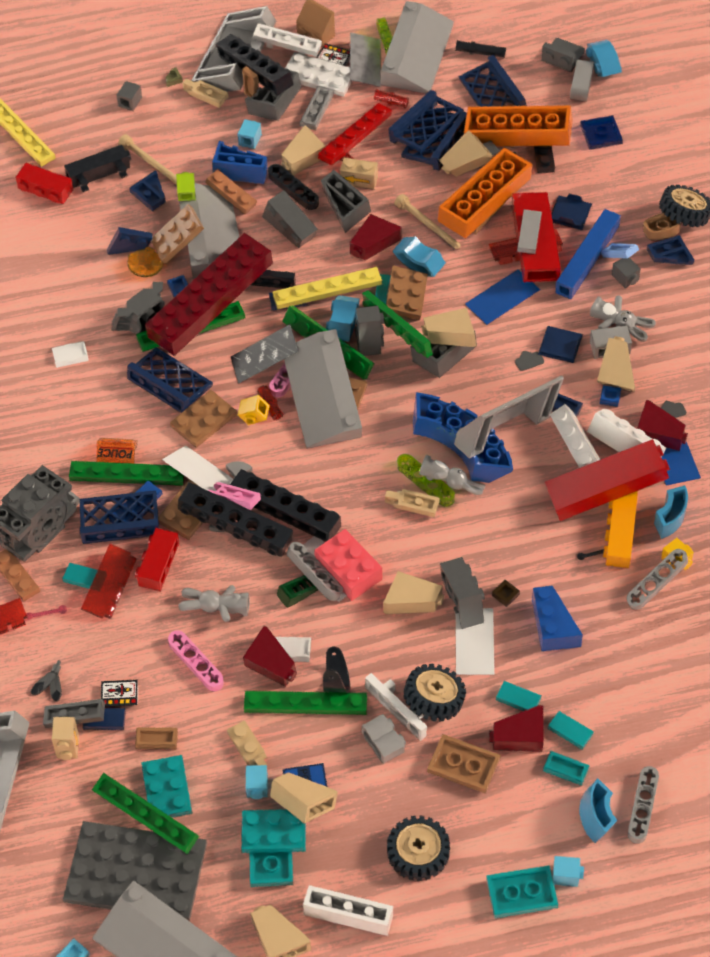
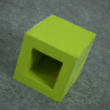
(185, 186)

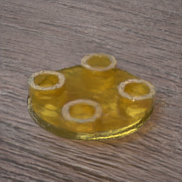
(145, 262)

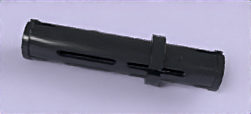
(472, 47)

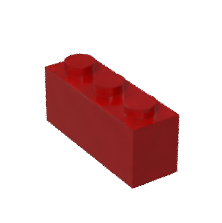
(44, 183)
(157, 559)

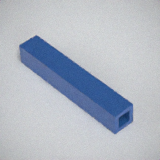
(587, 254)

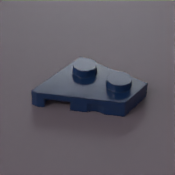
(149, 191)
(128, 241)
(670, 251)

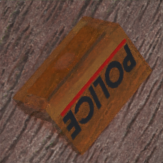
(116, 450)

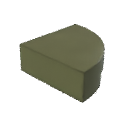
(173, 77)

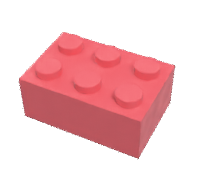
(349, 564)

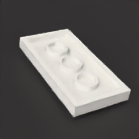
(320, 73)

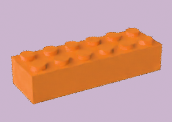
(521, 125)
(484, 192)

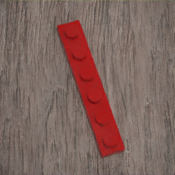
(354, 134)

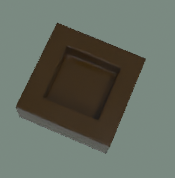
(505, 593)

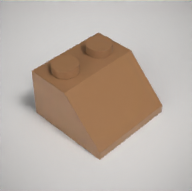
(316, 22)

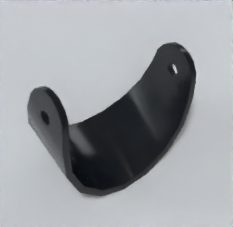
(336, 675)

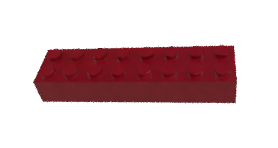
(209, 294)

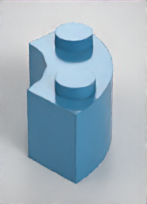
(604, 58)
(418, 256)
(343, 316)
(673, 513)
(596, 810)

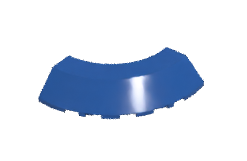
(443, 420)

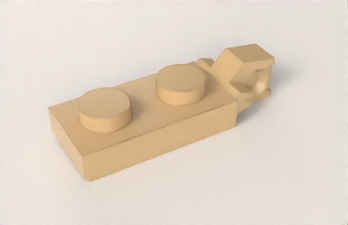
(205, 92)
(413, 502)
(247, 744)

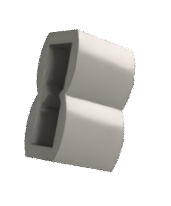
(383, 738)

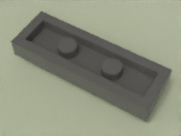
(83, 712)

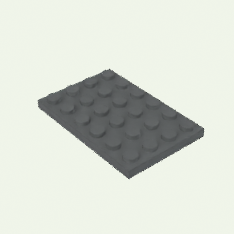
(114, 856)

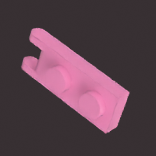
(240, 496)

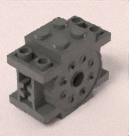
(34, 513)

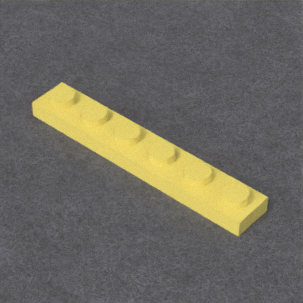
(25, 136)
(327, 288)

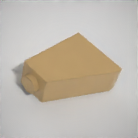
(302, 151)
(465, 155)
(450, 328)
(616, 366)
(412, 595)
(303, 797)
(278, 934)

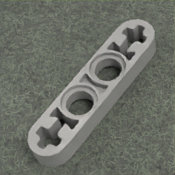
(299, 556)
(654, 577)
(641, 804)

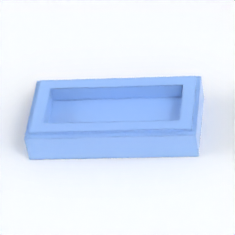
(618, 250)

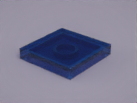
(601, 132)

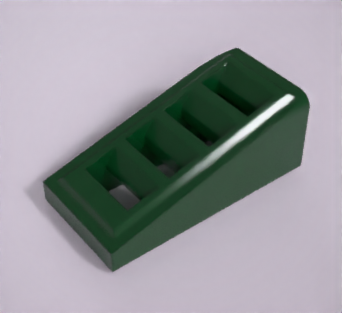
(289, 597)

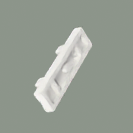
(287, 40)
(385, 696)

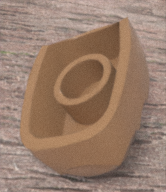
(660, 227)

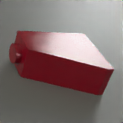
(374, 237)
(662, 426)
(270, 658)
(519, 732)

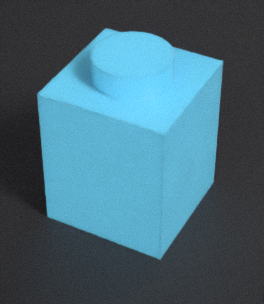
(249, 134)
(256, 781)
(567, 871)

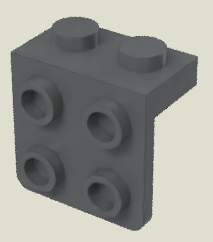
(562, 54)

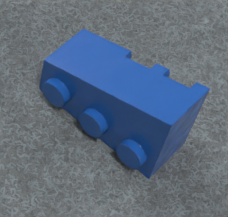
(240, 165)
(553, 621)

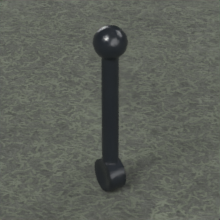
(581, 556)

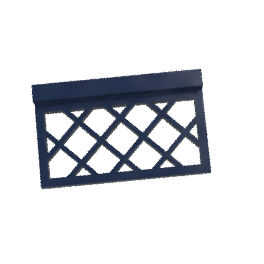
(499, 75)
(416, 115)
(447, 141)
(160, 387)
(119, 529)

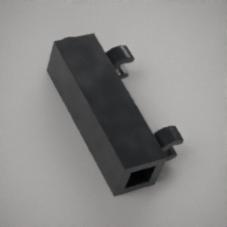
(98, 166)

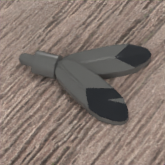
(52, 679)

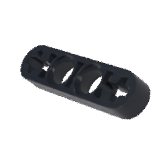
(290, 189)

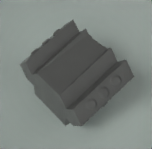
(139, 310)

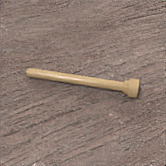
(128, 143)
(403, 202)

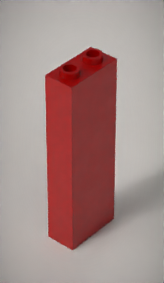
(545, 263)
(607, 479)

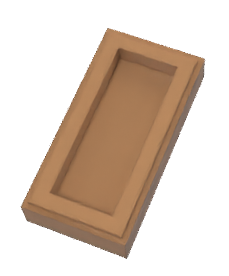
(250, 82)
(156, 738)

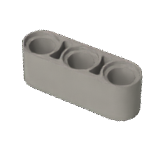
(581, 80)

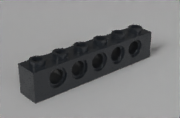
(269, 73)
(231, 511)
(290, 513)

